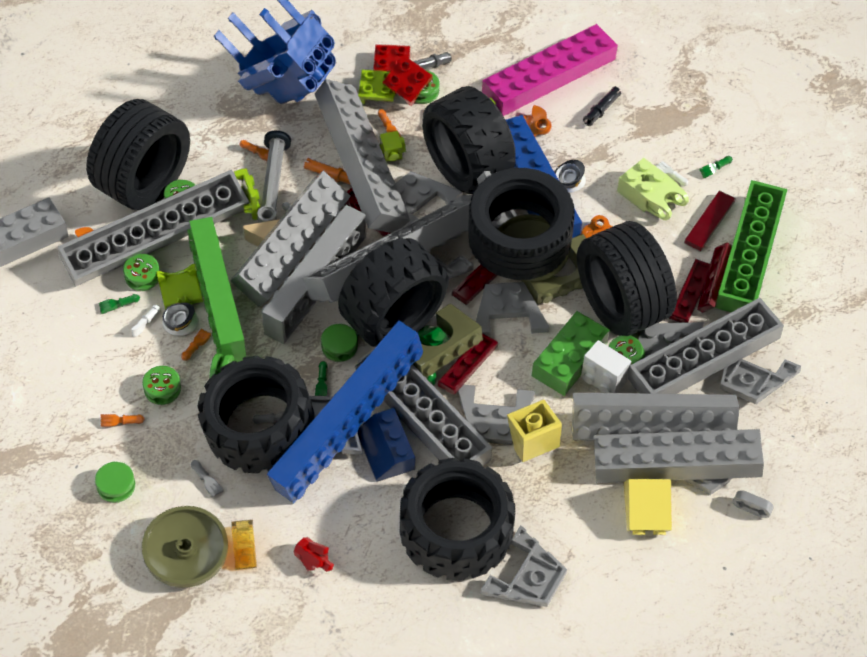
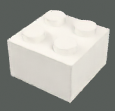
(605, 368)

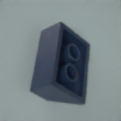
(386, 445)

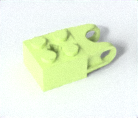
(651, 189)

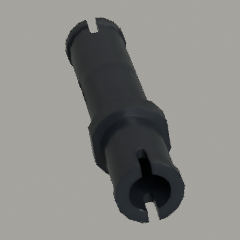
(598, 110)

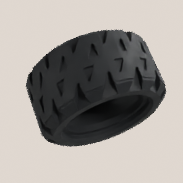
(467, 137)
(392, 286)
(240, 383)
(457, 480)

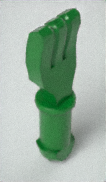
(710, 169)
(111, 304)
(321, 387)

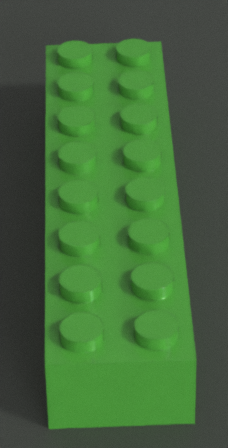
(751, 246)
(216, 289)

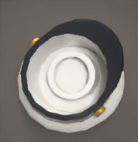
(571, 175)
(180, 319)

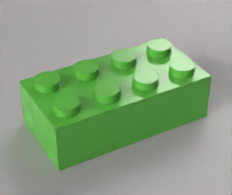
(563, 358)

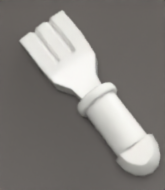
(673, 174)
(140, 326)

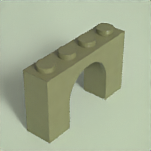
(550, 288)
(463, 333)

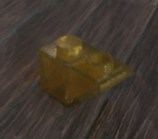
(244, 544)

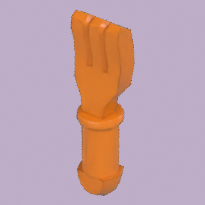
(386, 122)
(262, 152)
(199, 340)
(113, 419)

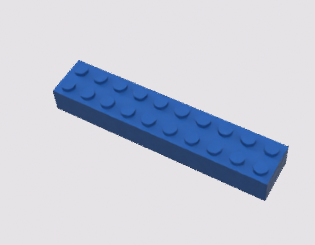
(346, 412)

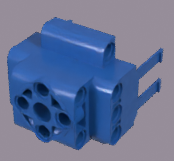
(289, 61)

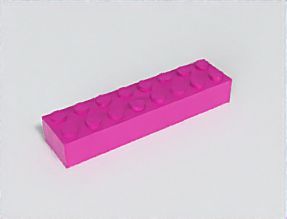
(550, 69)

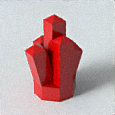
(313, 555)

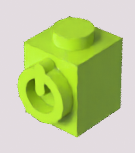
(392, 146)

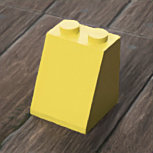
(534, 430)
(648, 506)

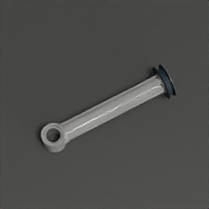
(276, 142)

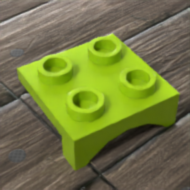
(372, 87)
(251, 193)
(180, 287)

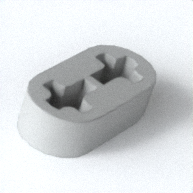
(753, 504)

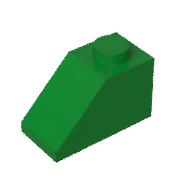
(432, 336)

